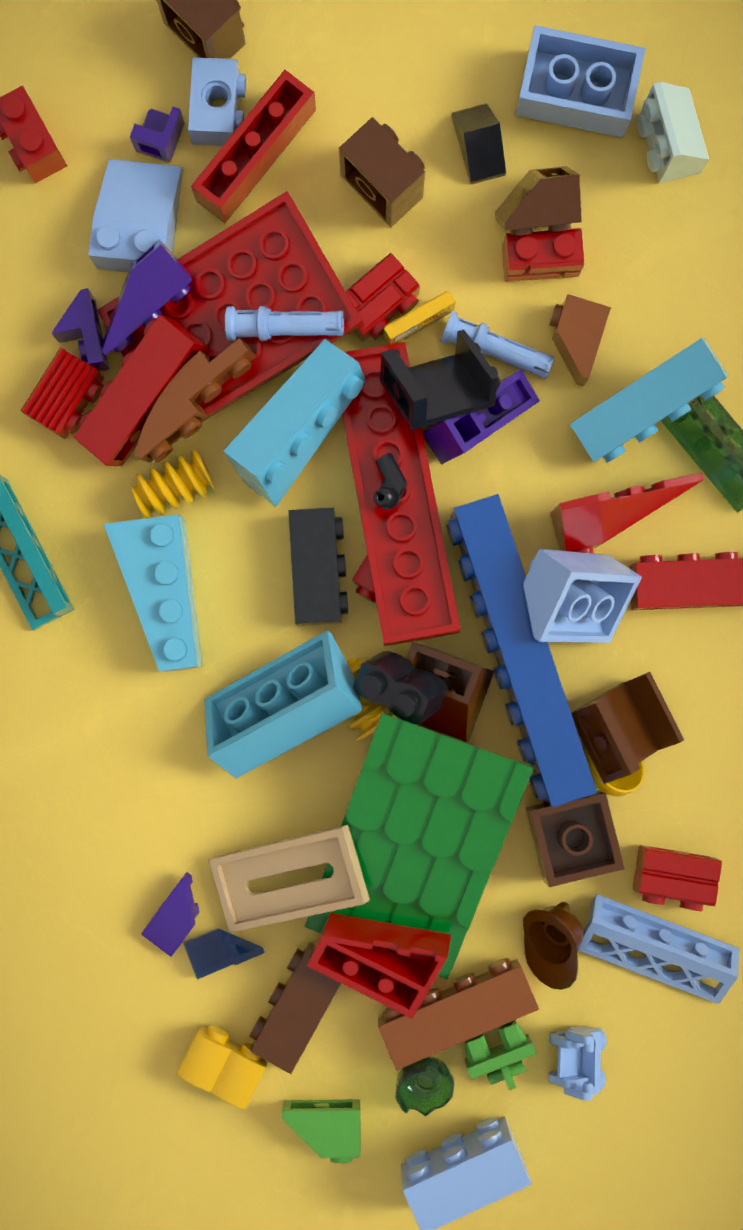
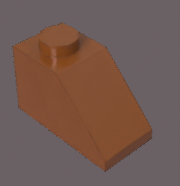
(578, 334)

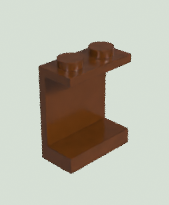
(626, 727)

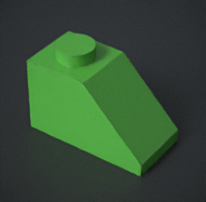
(327, 1126)

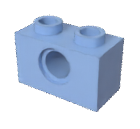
(211, 80)

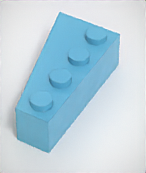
(295, 422)
(160, 582)

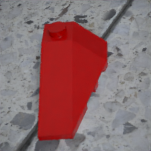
(598, 518)

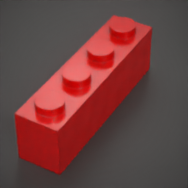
(254, 146)
(125, 402)
(688, 582)

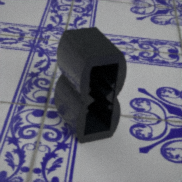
(406, 691)

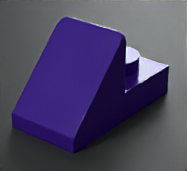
(80, 322)

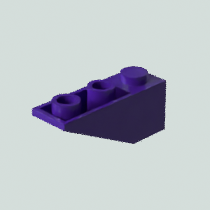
(148, 286)

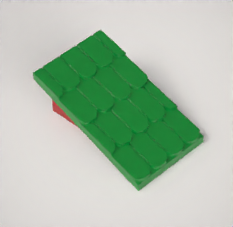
(428, 828)

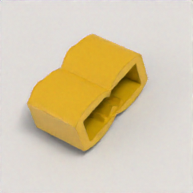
(222, 1066)

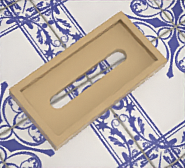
(251, 910)

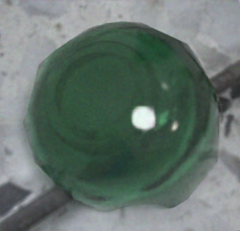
(424, 1086)

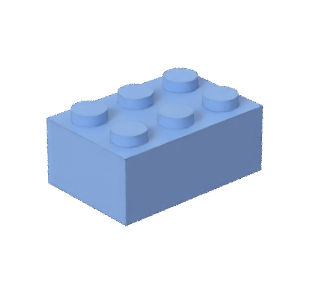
(580, 81)
(463, 1174)

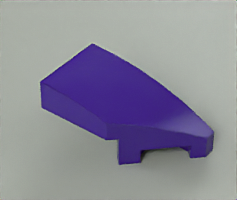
(173, 918)

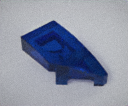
(217, 951)

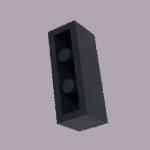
(317, 566)

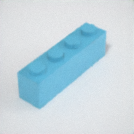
(649, 400)

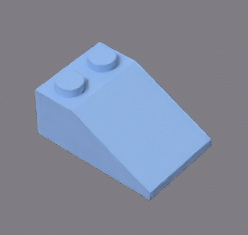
(133, 212)

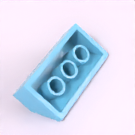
(280, 706)

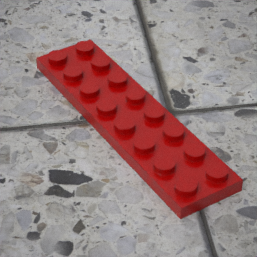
(407, 541)

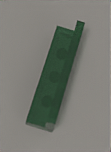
(710, 445)

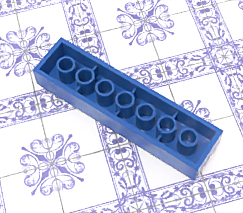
(523, 662)

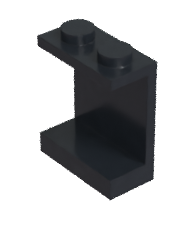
(442, 386)

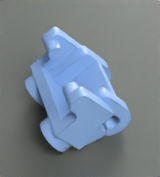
(579, 1061)

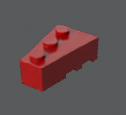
(380, 959)

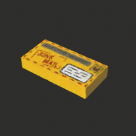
(419, 318)

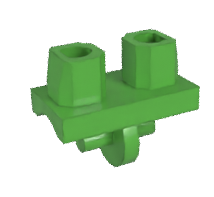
(483, 1060)

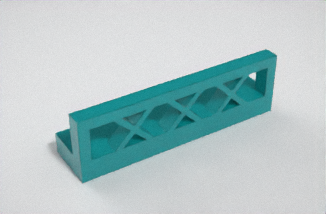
(36, 560)

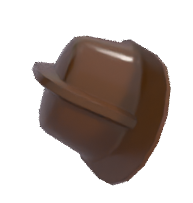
(553, 944)

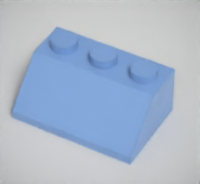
(577, 596)

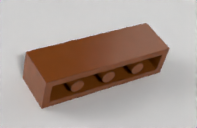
(458, 1013)

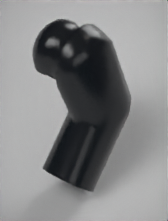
(393, 484)

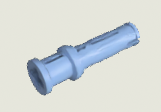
(265, 324)
(498, 346)

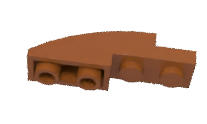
(178, 407)

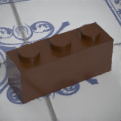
(294, 1014)

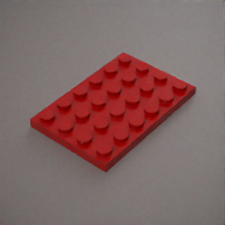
(252, 264)

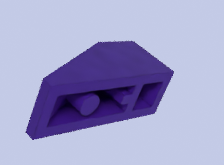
(459, 434)

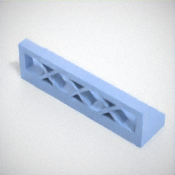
(664, 945)

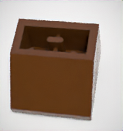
(542, 199)
(465, 692)

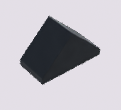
(480, 143)

